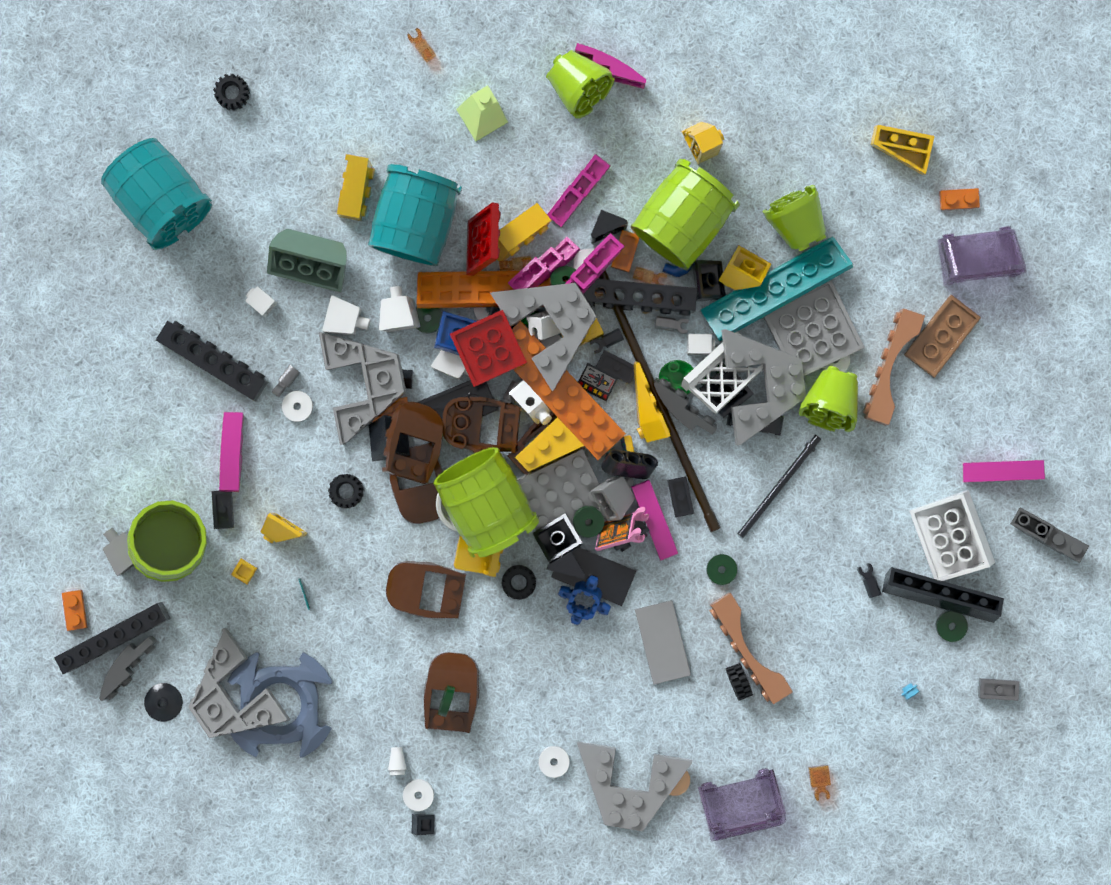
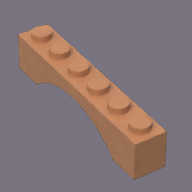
(881, 403)
(729, 614)

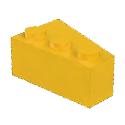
(548, 446)

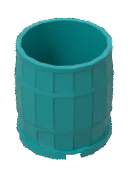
(155, 193)
(414, 215)

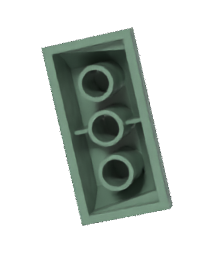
(307, 259)

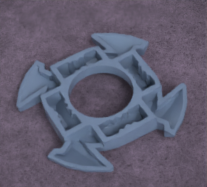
(303, 680)

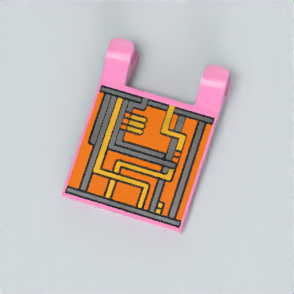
(621, 531)

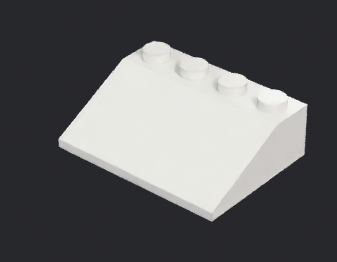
(952, 536)

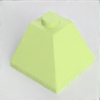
(482, 113)

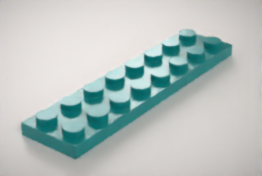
(778, 288)

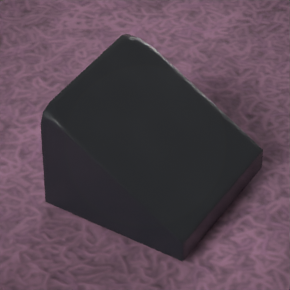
(422, 824)

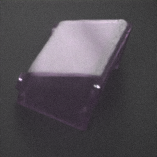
(980, 256)
(742, 806)

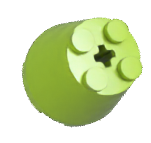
(579, 82)
(798, 218)
(832, 401)

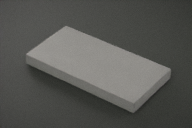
(662, 642)

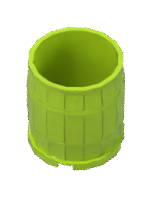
(684, 214)
(485, 502)
(166, 541)

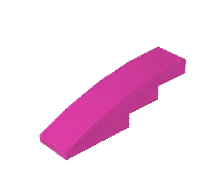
(620, 71)
(578, 190)
(596, 263)
(541, 269)
(231, 452)
(1003, 471)
(656, 522)

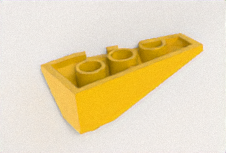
(649, 418)

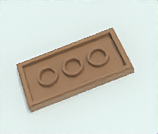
(942, 336)

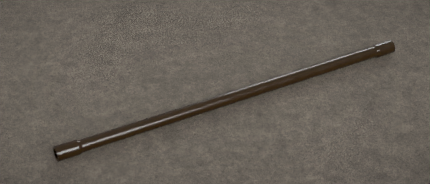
(709, 515)

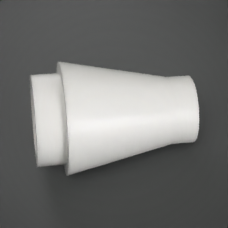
(397, 762)

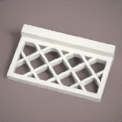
(710, 364)

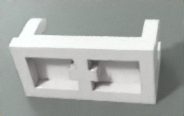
(544, 324)

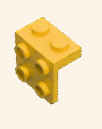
(486, 565)

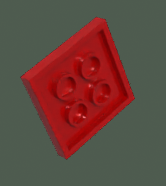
(483, 239)
(488, 348)

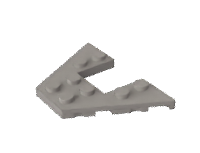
(568, 311)
(382, 380)
(782, 381)
(215, 708)
(627, 806)

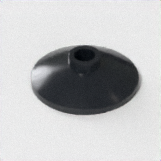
(172, 699)

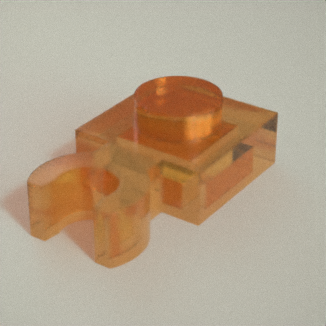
(820, 778)

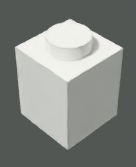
(260, 301)
(700, 344)

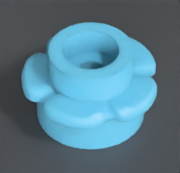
(909, 691)

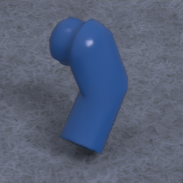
(674, 270)

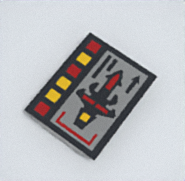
(597, 382)

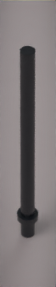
(809, 447)

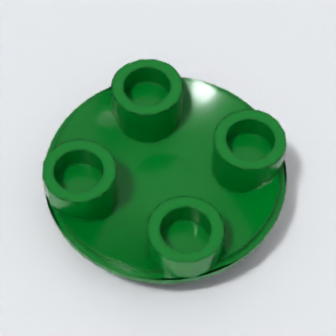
(675, 372)

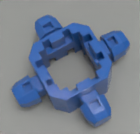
(578, 611)

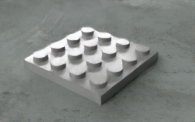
(815, 328)
(560, 488)

